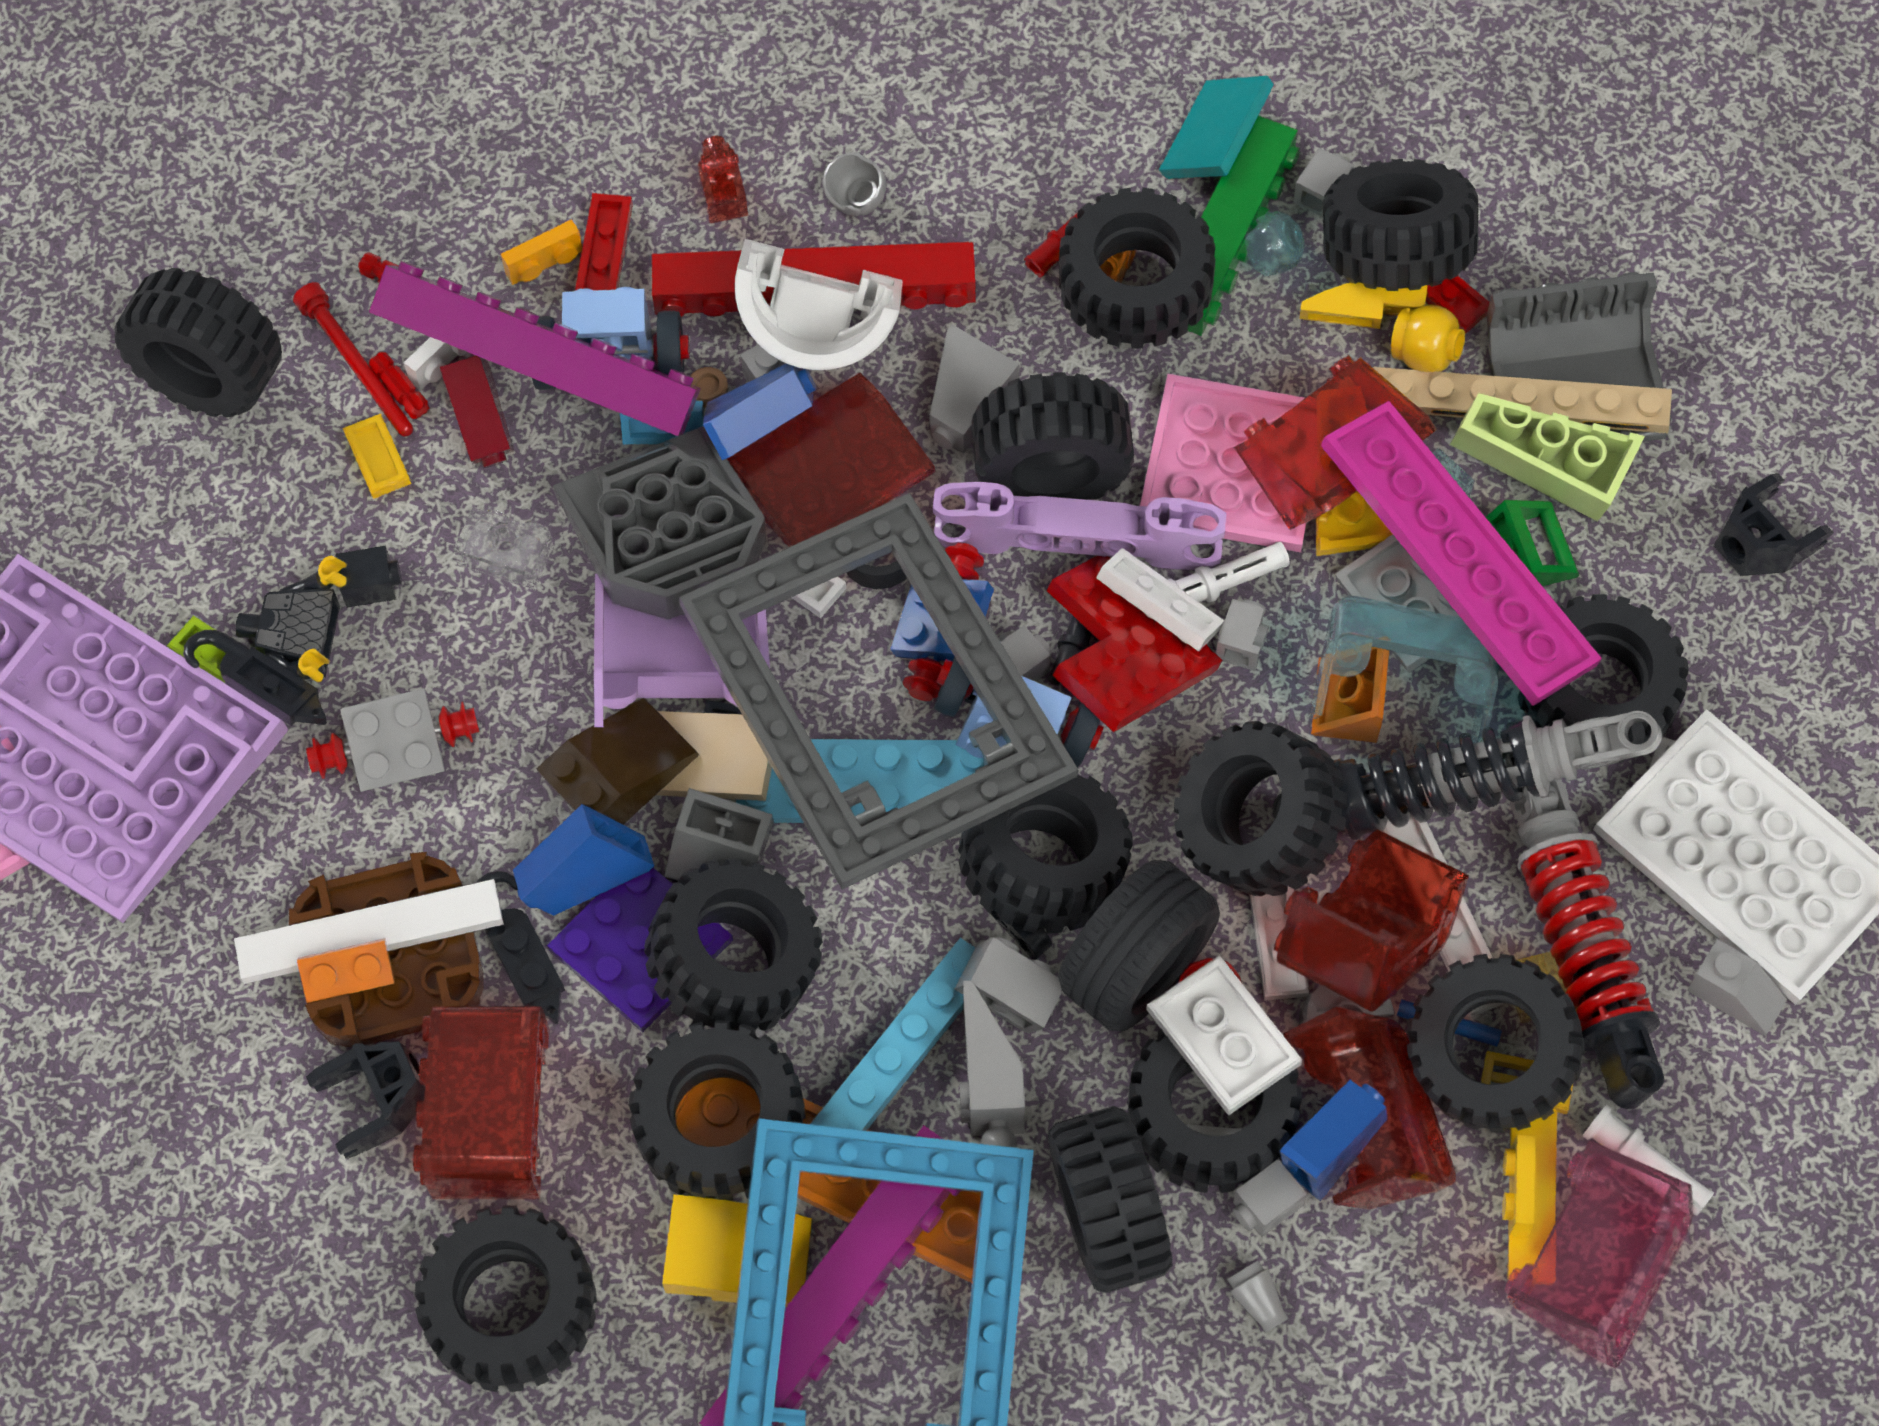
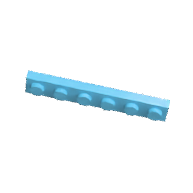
(900, 1047)

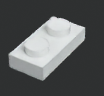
(426, 361)

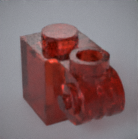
(721, 181)

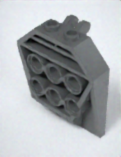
(667, 566)

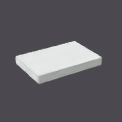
(1224, 1035)

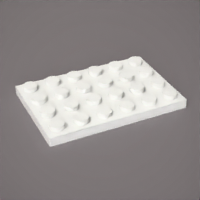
(1748, 855)

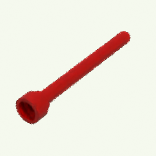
(313, 302)

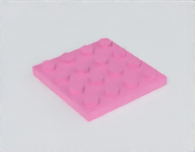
(1198, 461)

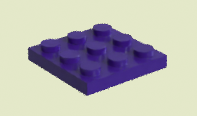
(608, 946)

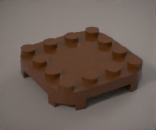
(424, 974)

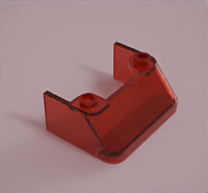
(1409, 1149)

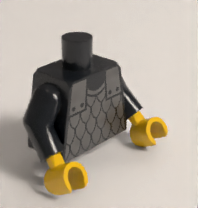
(299, 622)

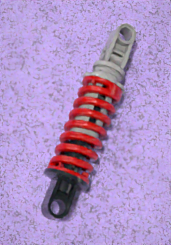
(1583, 941)

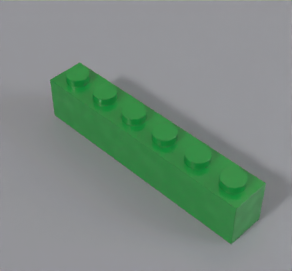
(1241, 200)

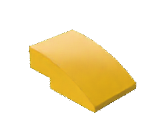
(708, 1249)

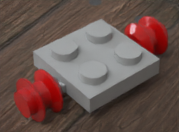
(392, 740)

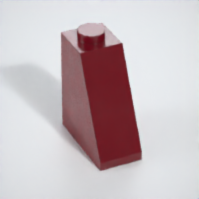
(478, 410)

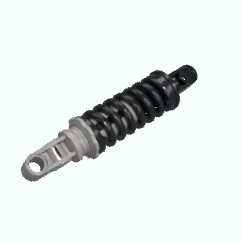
(1478, 769)

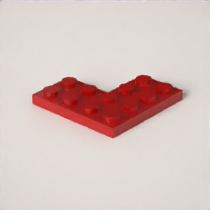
(1134, 662)

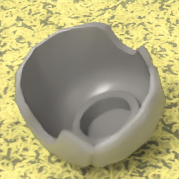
(854, 175)

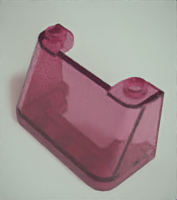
(1605, 1253)

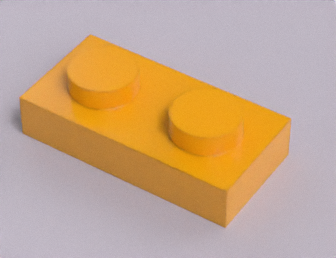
(541, 252)

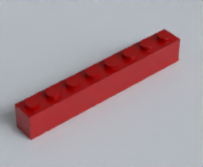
(928, 274)

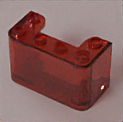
(1378, 923)
(481, 1102)

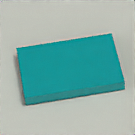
(1216, 127)

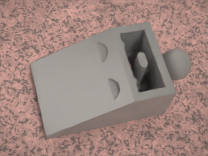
(995, 1085)

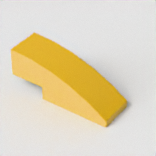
(1360, 305)

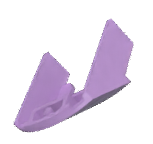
(654, 656)

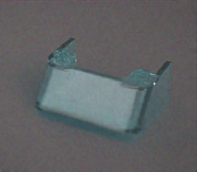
(1366, 623)

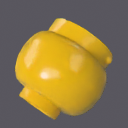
(1427, 338)

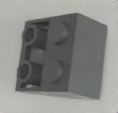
(716, 831)

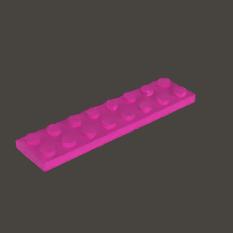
(1461, 553)

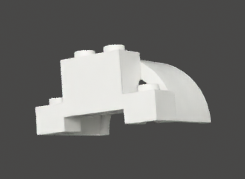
(812, 311)

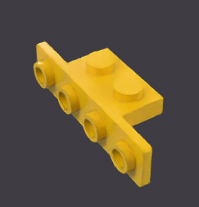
(1532, 1190)

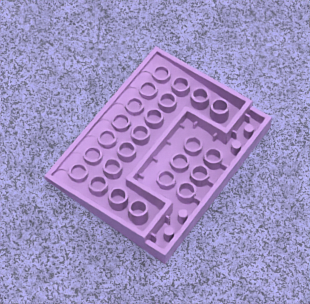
(112, 742)

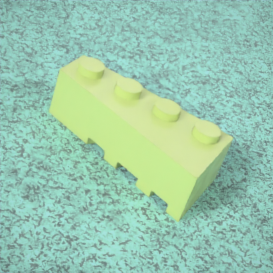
(1549, 452)

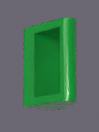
(1511, 525)

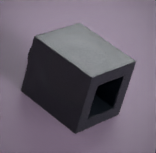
(369, 576)

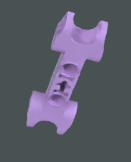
(1080, 526)

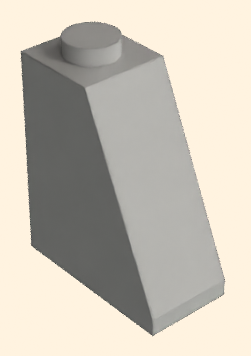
(964, 378)

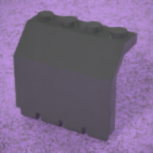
(1577, 333)

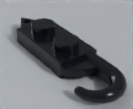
(260, 679)
(525, 956)

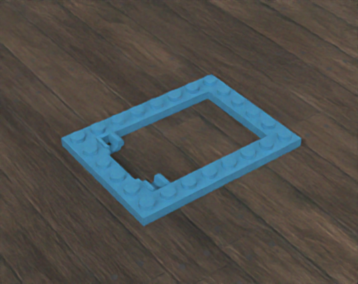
(791, 1148)

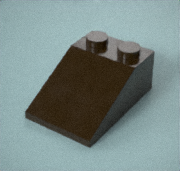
(619, 764)

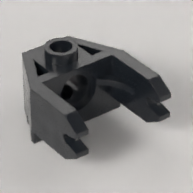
(1776, 548)
(394, 1081)

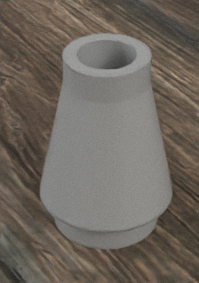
(1257, 1294)

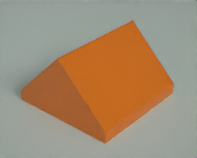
(1355, 703)

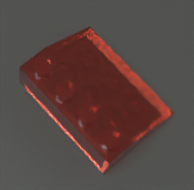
(831, 462)

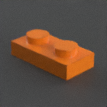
(345, 970)

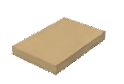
(728, 759)

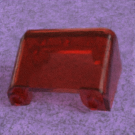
(1288, 451)

